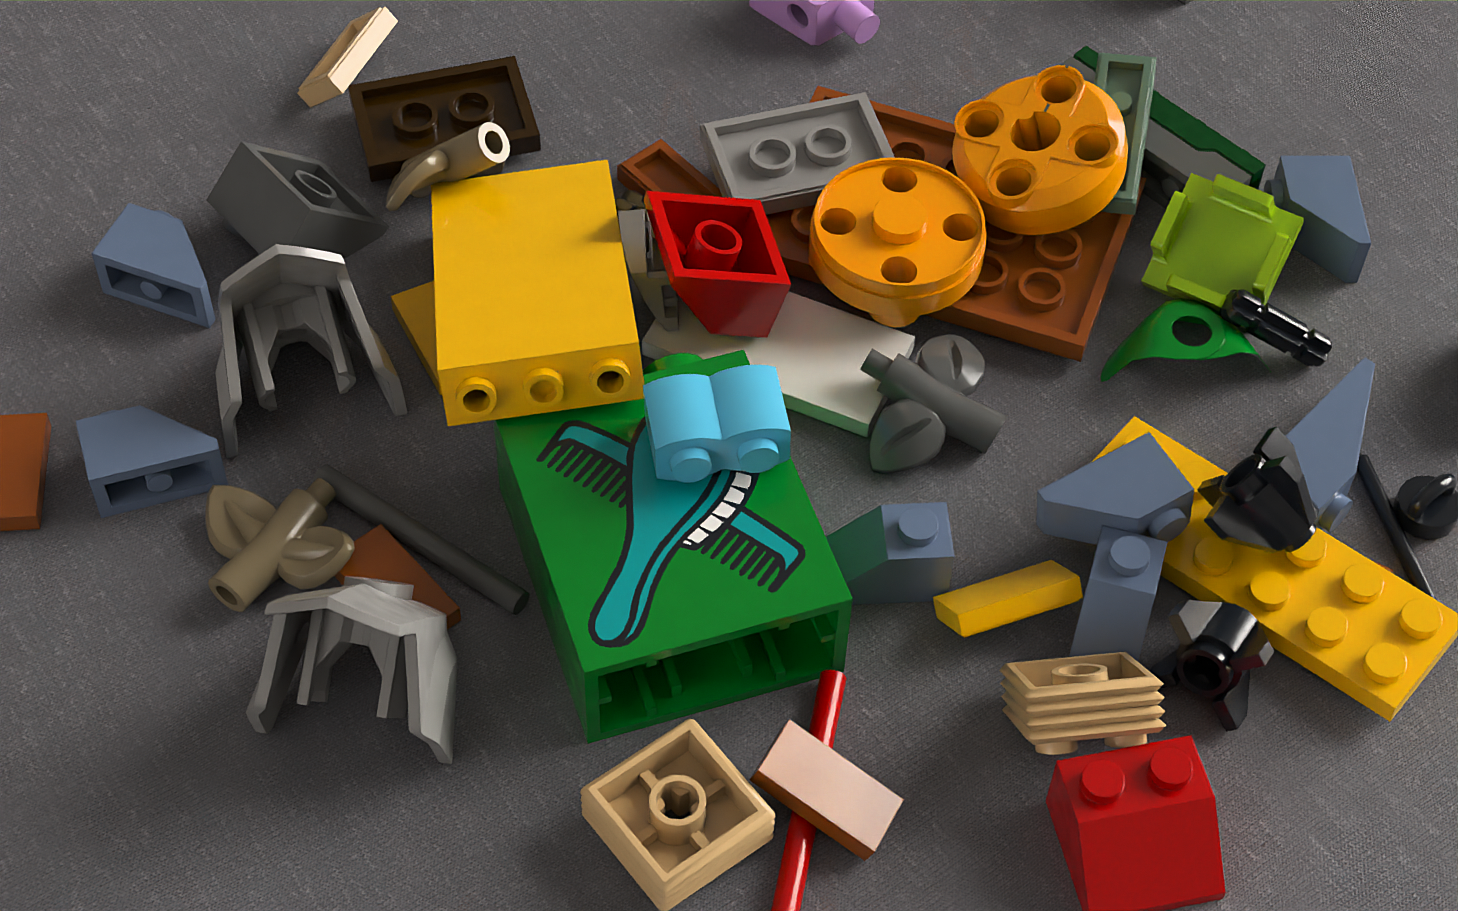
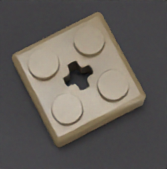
(1082, 700)
(685, 775)

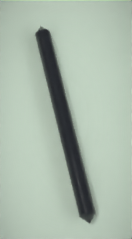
(1393, 526)

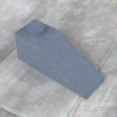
(1330, 444)

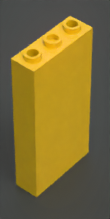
(532, 294)

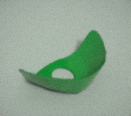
(1155, 337)

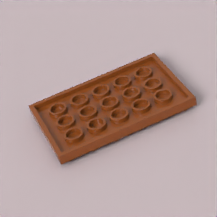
(1029, 286)

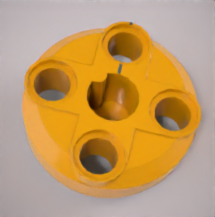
(1041, 151)
(897, 238)

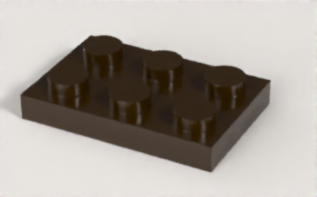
(423, 109)

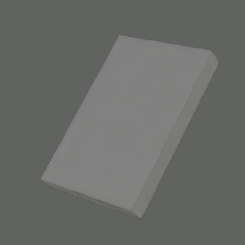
(792, 150)

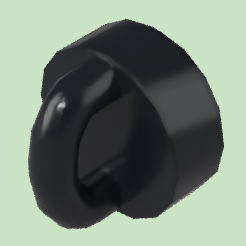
(1428, 506)

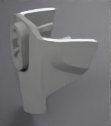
(287, 299)
(403, 636)

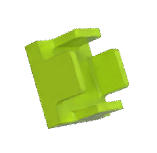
(1220, 241)

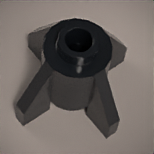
(1263, 499)
(1215, 655)

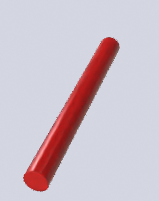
(800, 832)

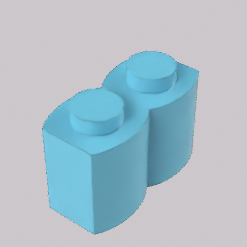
(716, 422)

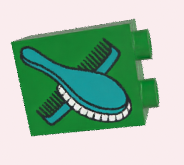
(663, 586)

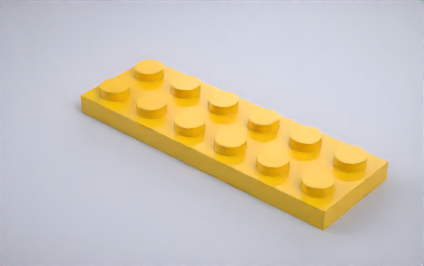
(1315, 603)

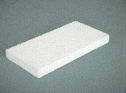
(814, 355)

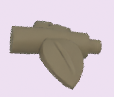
(470, 154)
(272, 541)

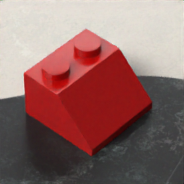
(720, 260)
(1138, 827)

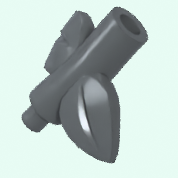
(929, 404)

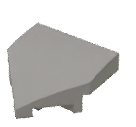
(651, 282)

